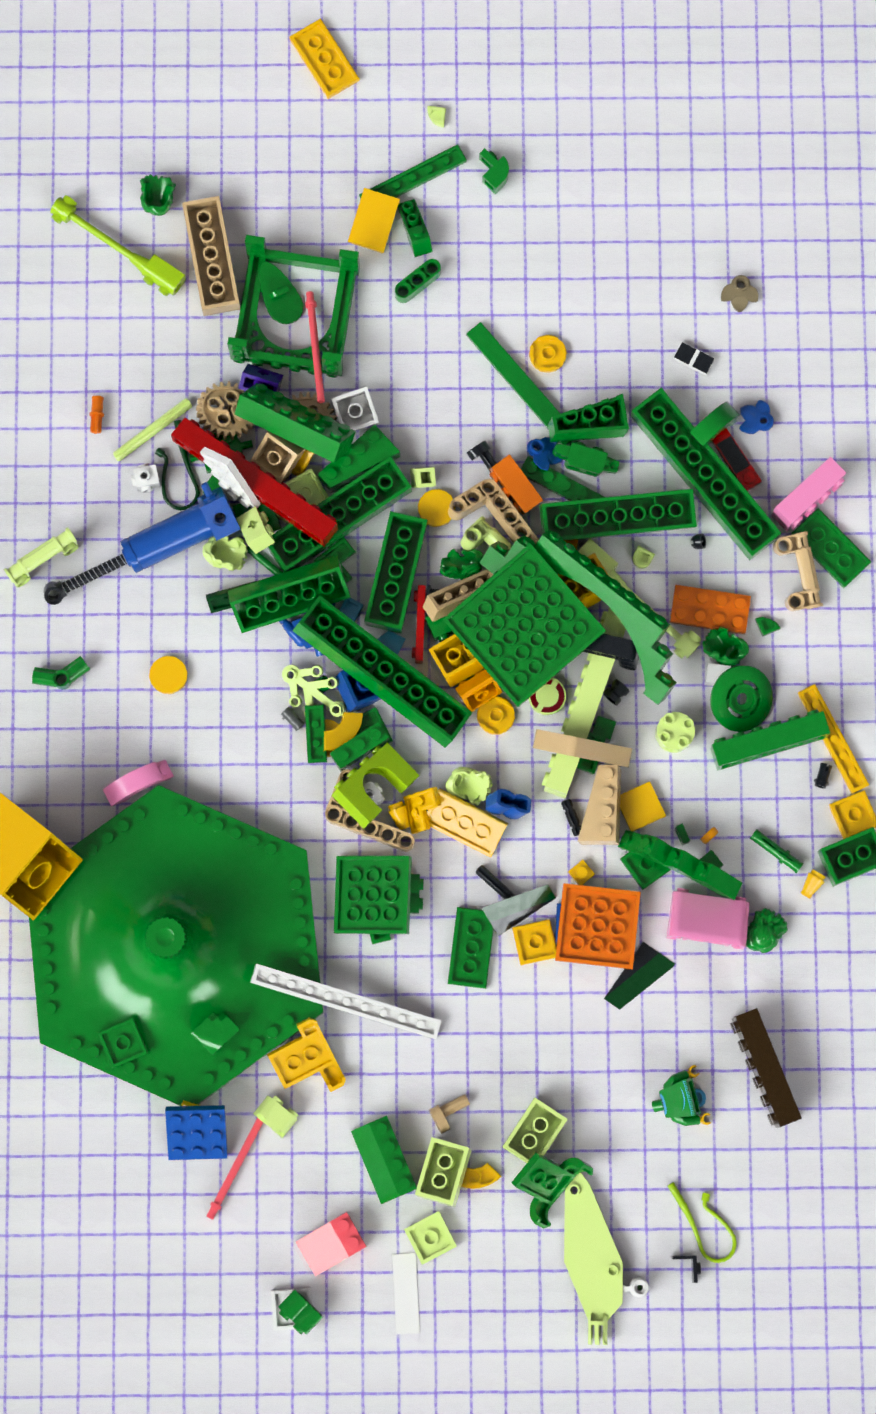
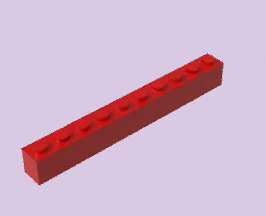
(264, 486)

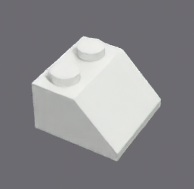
(355, 409)

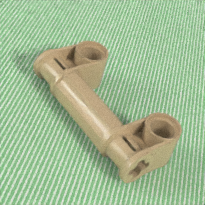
(798, 544)

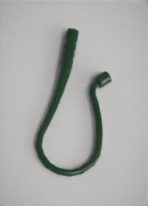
(161, 453)

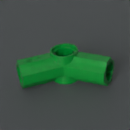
(49, 677)

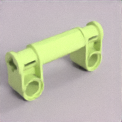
(481, 532)
(62, 543)

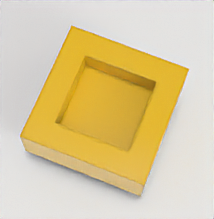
(581, 873)

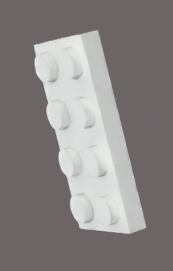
(229, 478)

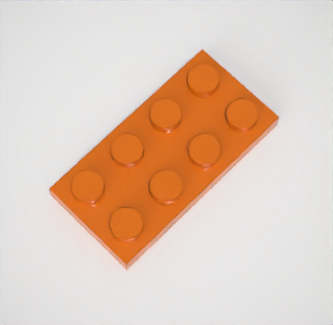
(710, 609)

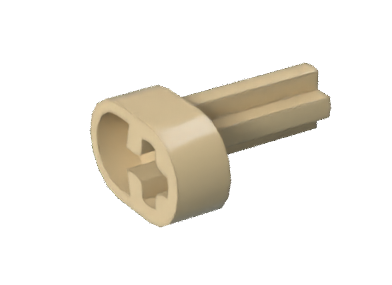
(439, 1113)

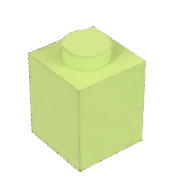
(422, 477)

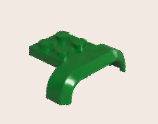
(546, 1182)

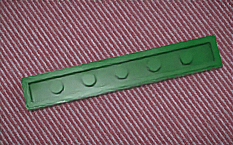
(421, 173)

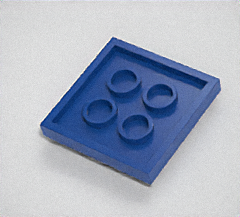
(196, 1132)

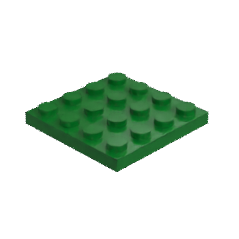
(372, 894)

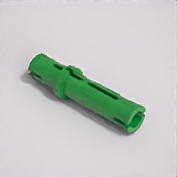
(778, 852)

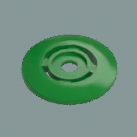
(725, 695)

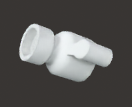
(638, 1287)

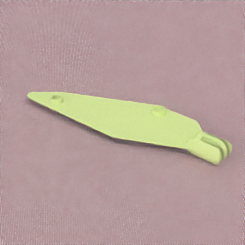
(591, 1258)

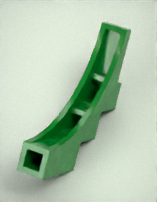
(681, 862)

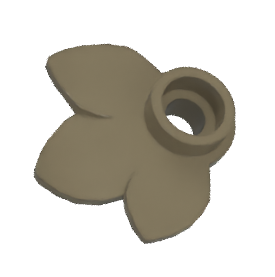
(739, 296)

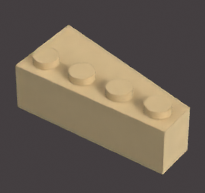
(602, 814)

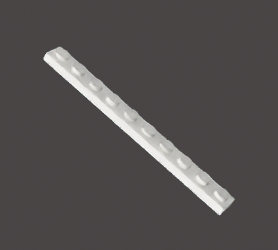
(345, 1001)

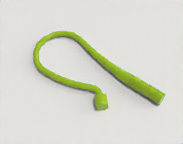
(705, 1197)

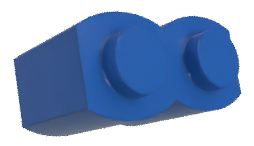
(508, 804)

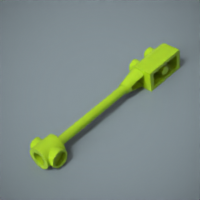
(154, 270)

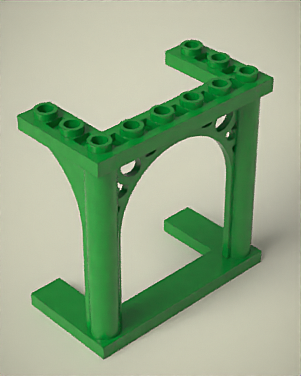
(241, 345)

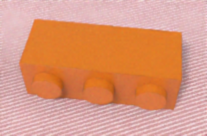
(515, 484)

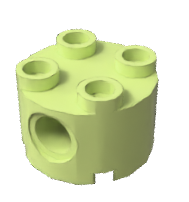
(675, 732)

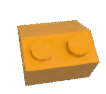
(478, 690)

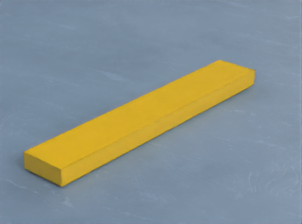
(835, 742)

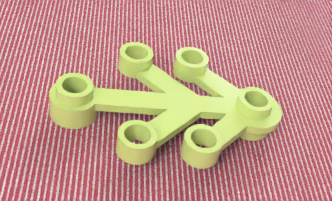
(310, 688)

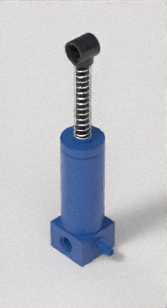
(161, 540)

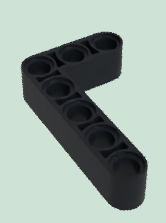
(615, 648)

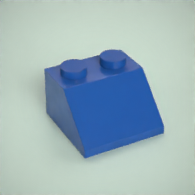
(354, 693)

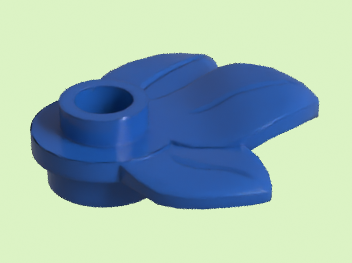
(754, 415)
(543, 455)

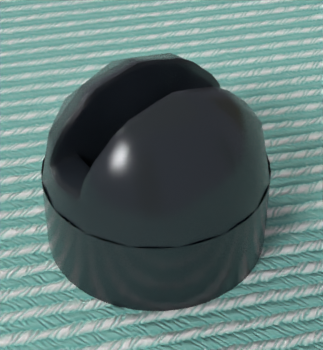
(699, 541)

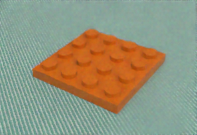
(597, 926)

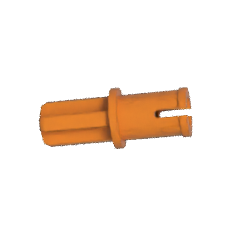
(96, 414)

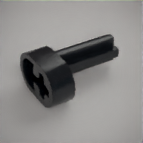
(482, 451)

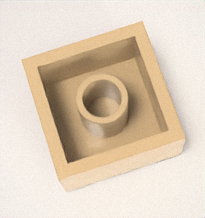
(277, 456)

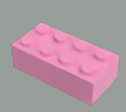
(808, 494)

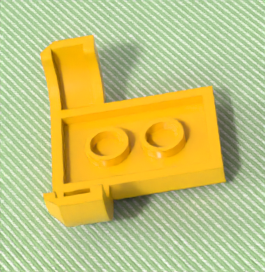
(306, 1057)

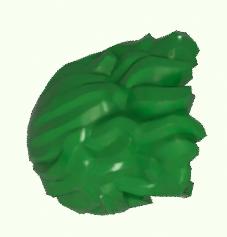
(156, 194)
(461, 566)
(724, 647)
(765, 931)

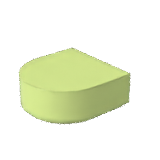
(642, 557)

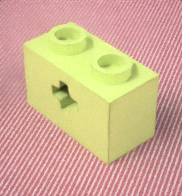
(256, 530)

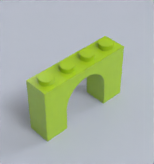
(383, 762)

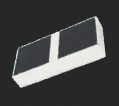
(693, 358)

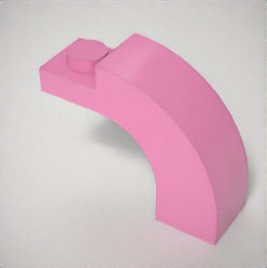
(136, 781)

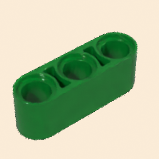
(422, 273)

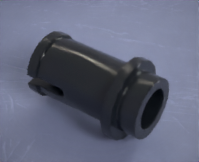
(823, 775)

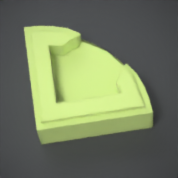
(437, 115)

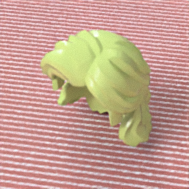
(225, 553)
(469, 784)

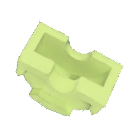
(276, 1116)

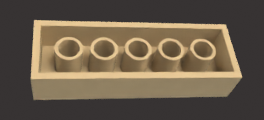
(211, 256)

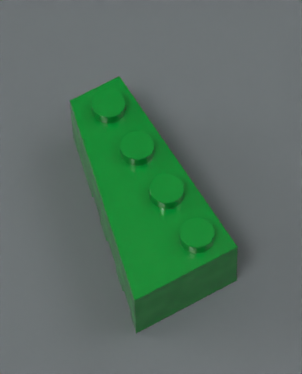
(592, 421)
(363, 455)

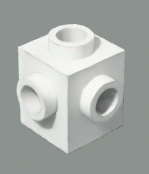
(151, 475)
(376, 791)

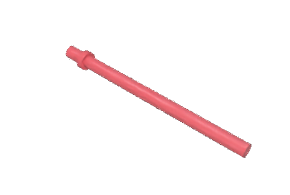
(311, 305)
(234, 1169)

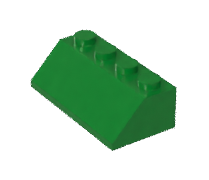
(384, 1159)

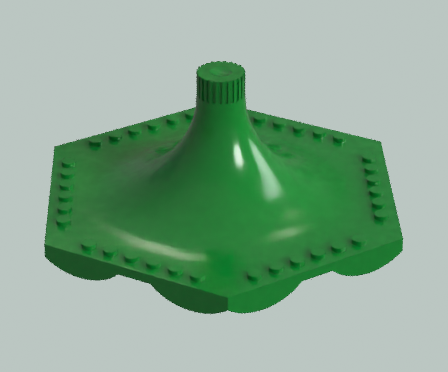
(169, 931)

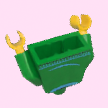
(680, 1099)

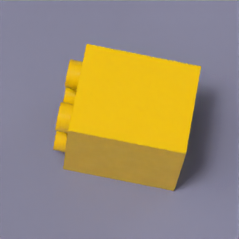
(31, 860)

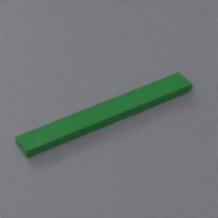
(513, 374)

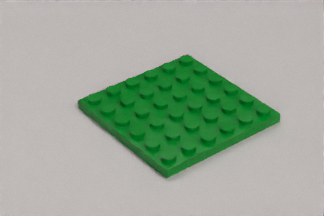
(524, 625)

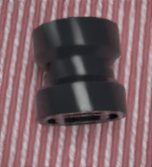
(617, 690)

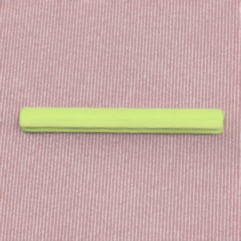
(152, 429)

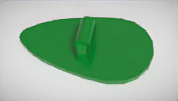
(279, 295)

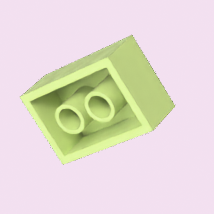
(534, 1131)
(443, 1172)

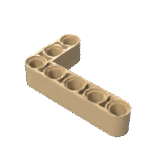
(499, 513)
(582, 748)
(380, 827)

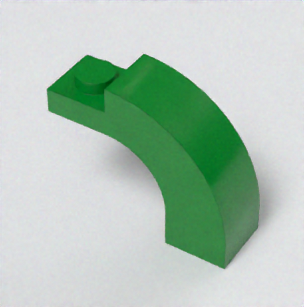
(714, 423)

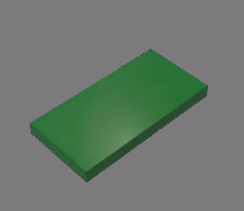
(833, 548)
(470, 949)

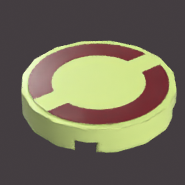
(549, 698)

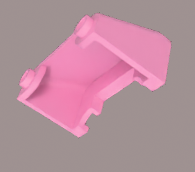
(708, 919)

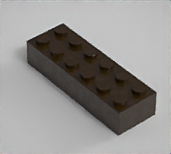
(766, 1068)

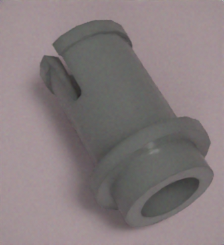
(293, 719)

